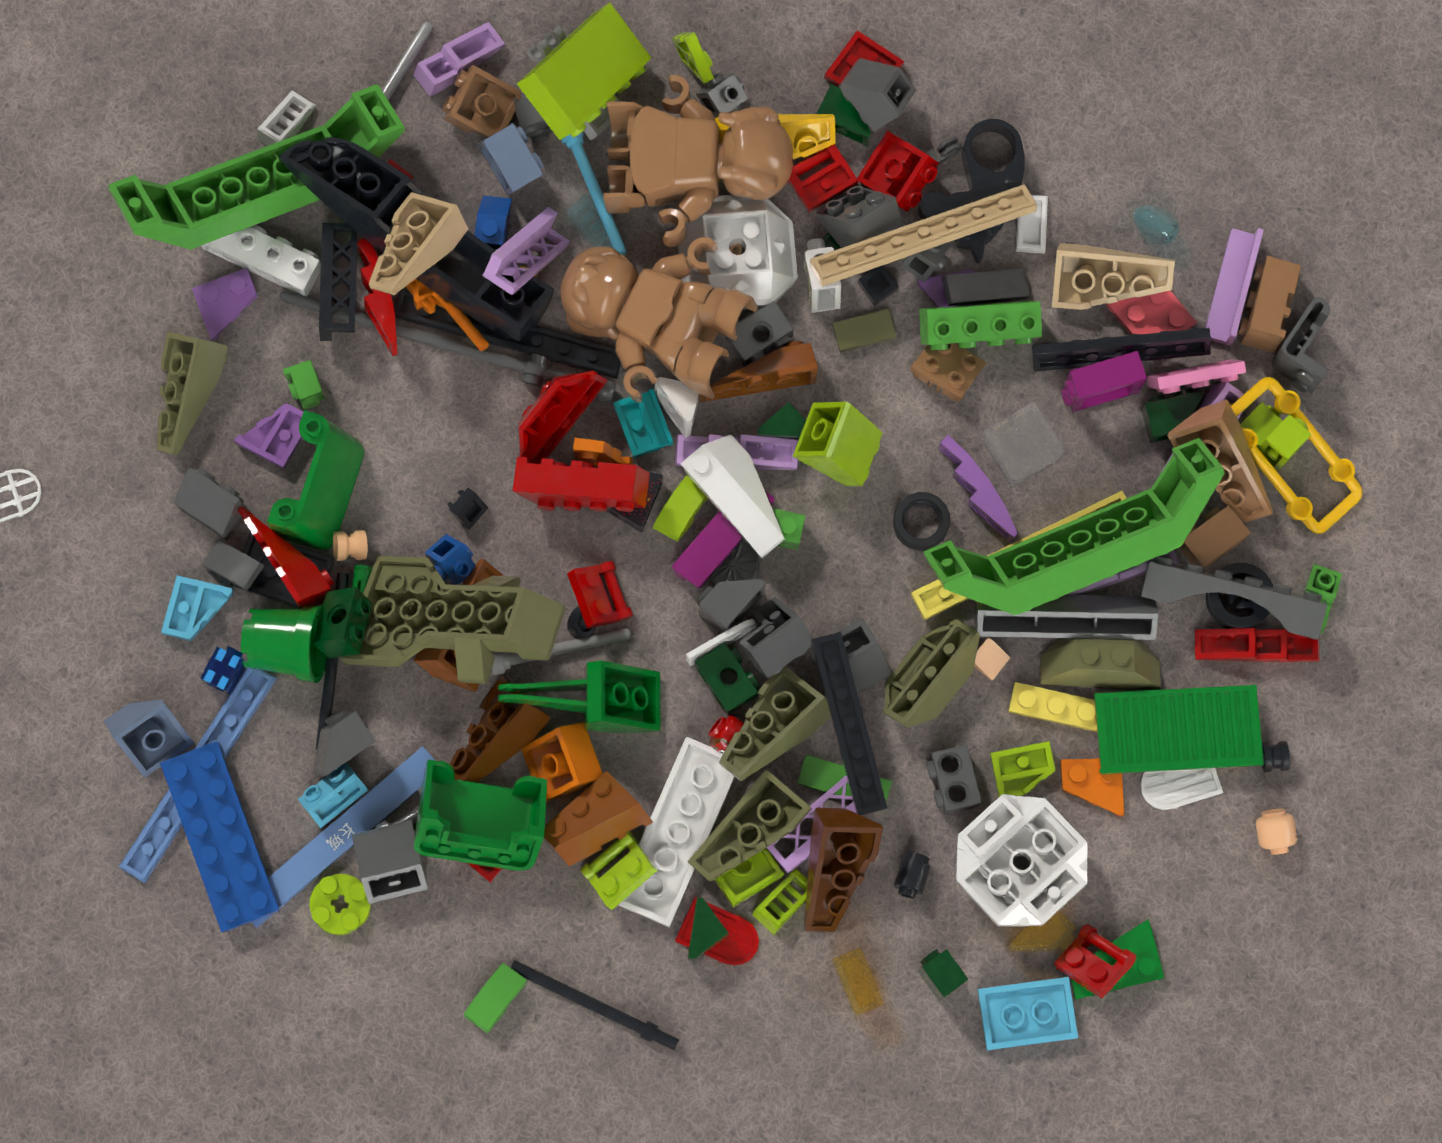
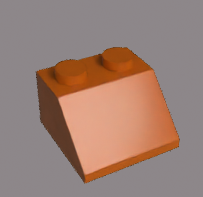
(563, 759)

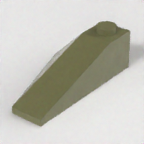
(755, 822)

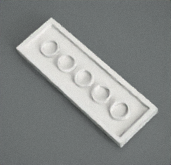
(680, 826)

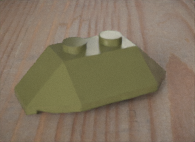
(1100, 664)
(931, 674)

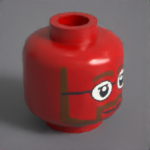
(723, 732)

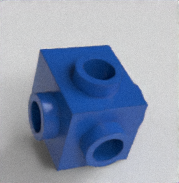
(451, 559)

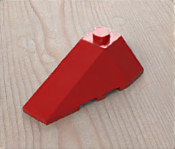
(296, 570)

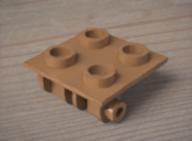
(949, 369)

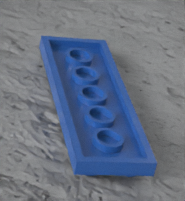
(220, 837)

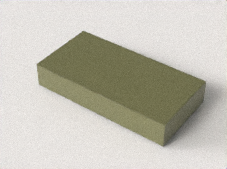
(864, 330)

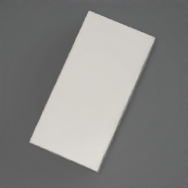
(1032, 228)

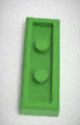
(823, 775)

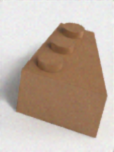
(1269, 304)

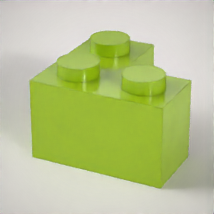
(1276, 437)

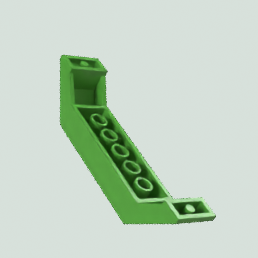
(249, 186)
(1089, 546)

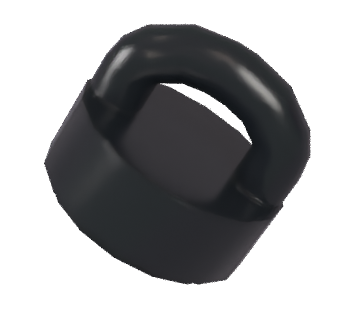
(577, 624)

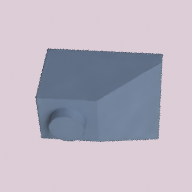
(148, 734)

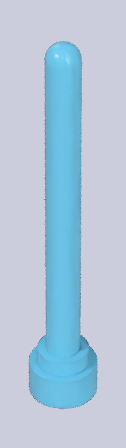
(595, 190)

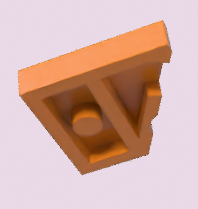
(598, 451)

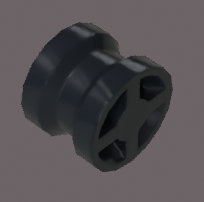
(1276, 756)

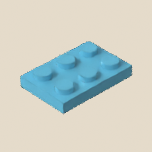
(1027, 1013)

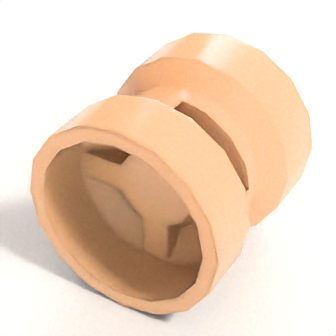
(353, 545)

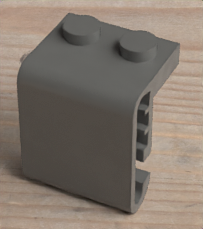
(1290, 358)

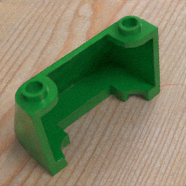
(326, 488)
(480, 820)

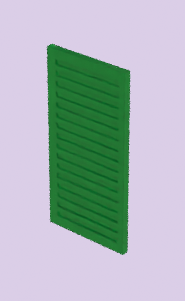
(1178, 729)

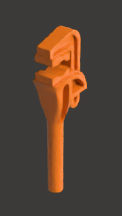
(428, 299)

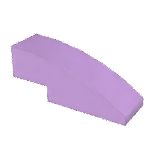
(459, 54)

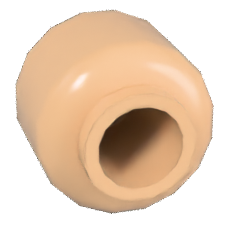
(1276, 831)

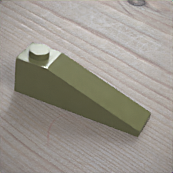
(192, 374)
(779, 720)

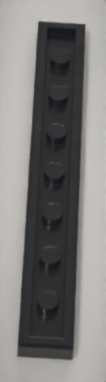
(537, 340)

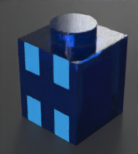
(224, 669)

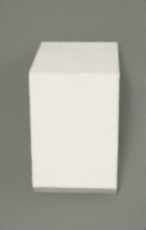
(678, 403)

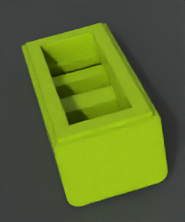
(769, 920)

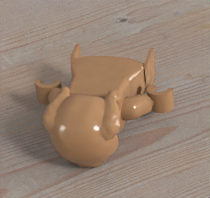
(686, 159)
(653, 312)

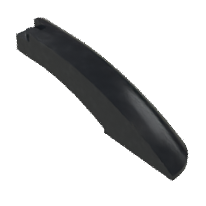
(367, 195)

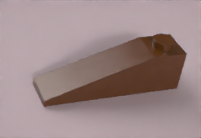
(838, 858)

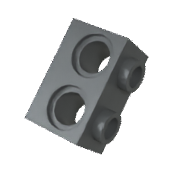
(962, 778)

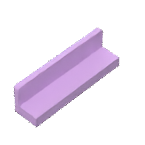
(1233, 285)

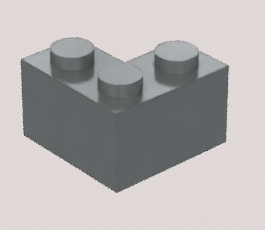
(777, 639)

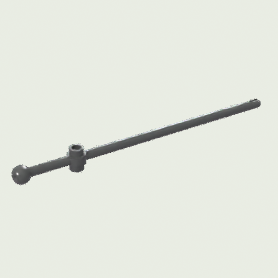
(534, 369)

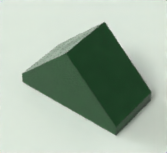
(784, 424)
(706, 930)

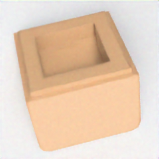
(990, 659)

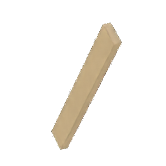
(923, 235)

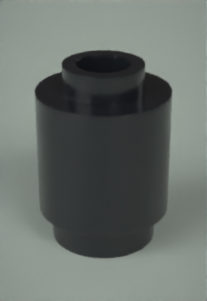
(912, 875)

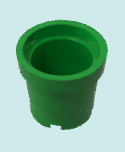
(284, 642)

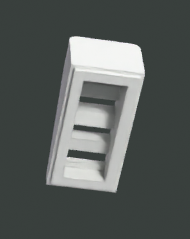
(270, 133)

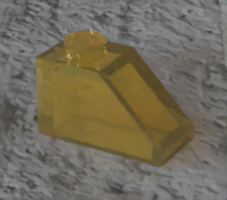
(1044, 938)

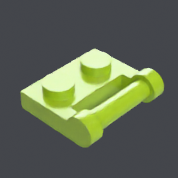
(624, 875)

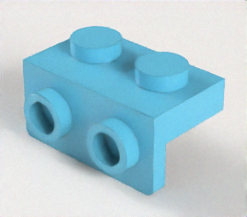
(332, 794)

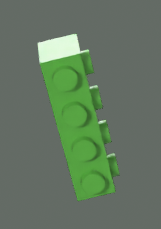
(980, 323)

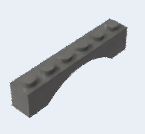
(1295, 611)

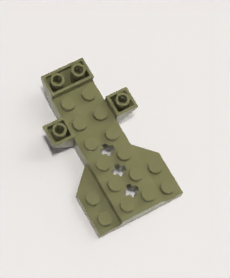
(420, 611)

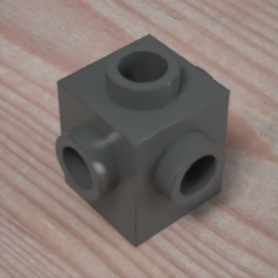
(723, 94)
(932, 260)

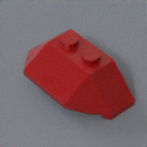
(556, 412)

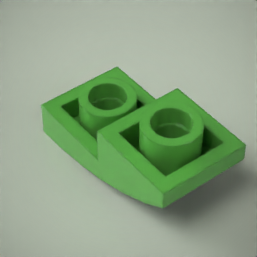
(1325, 583)
(495, 997)

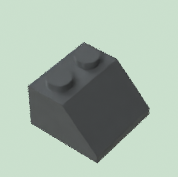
(729, 602)
(340, 741)

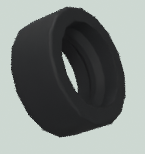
(938, 506)

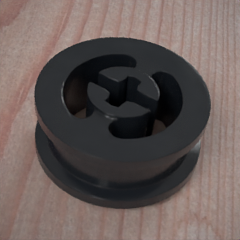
(1257, 612)

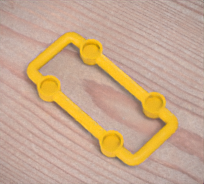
(1339, 469)

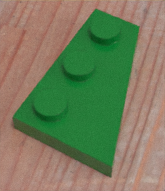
(1145, 968)

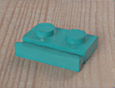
(643, 424)

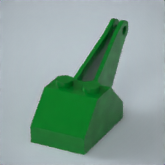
(616, 697)

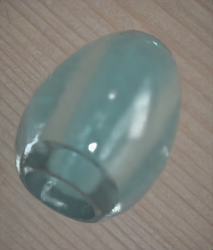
(1156, 224)

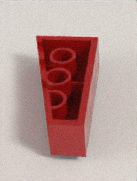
(581, 485)

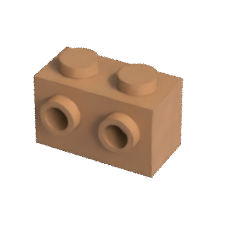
(1214, 537)

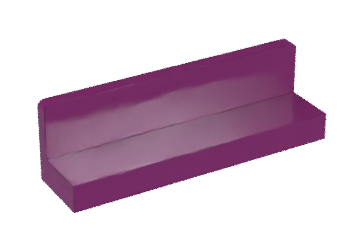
(709, 550)

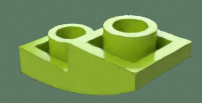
(680, 510)

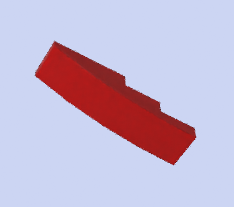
(377, 304)
(1255, 645)

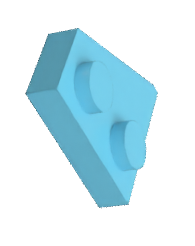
(193, 606)

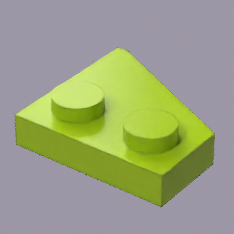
(693, 55)
(1021, 768)

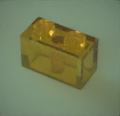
(857, 982)

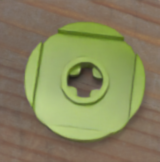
(325, 913)

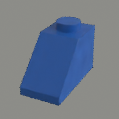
(493, 220)

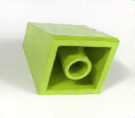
(838, 442)

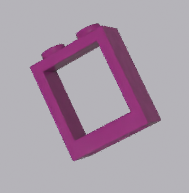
(1103, 382)

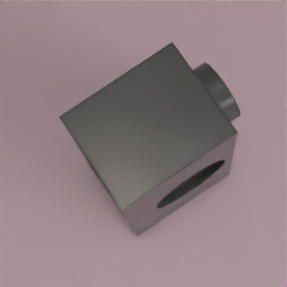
(766, 320)

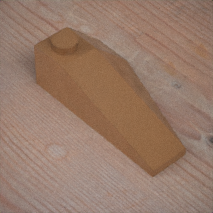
(1224, 438)

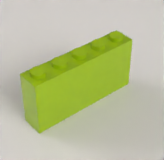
(585, 72)

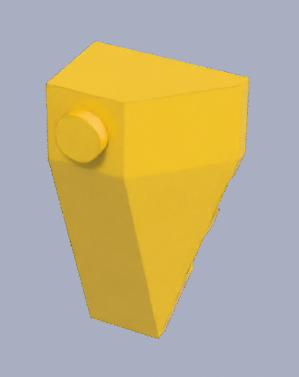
(807, 132)

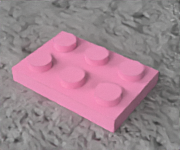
(1196, 376)

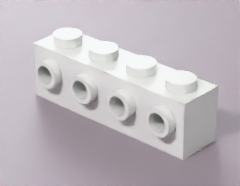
(269, 258)

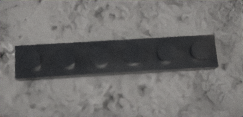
(1149, 347)
(849, 724)

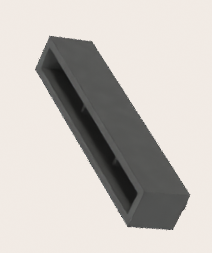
(1074, 618)

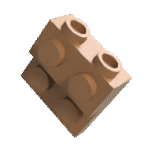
(481, 103)

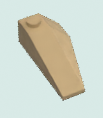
(420, 237)
(1100, 276)

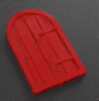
(733, 950)

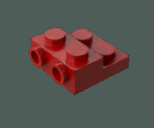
(899, 171)

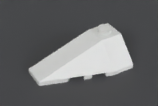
(732, 484)

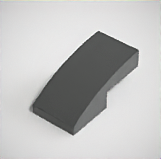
(232, 565)

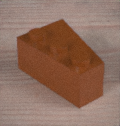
(594, 819)

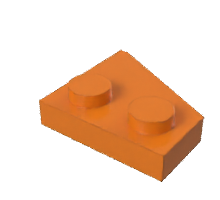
(1084, 780)

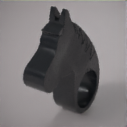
(981, 184)

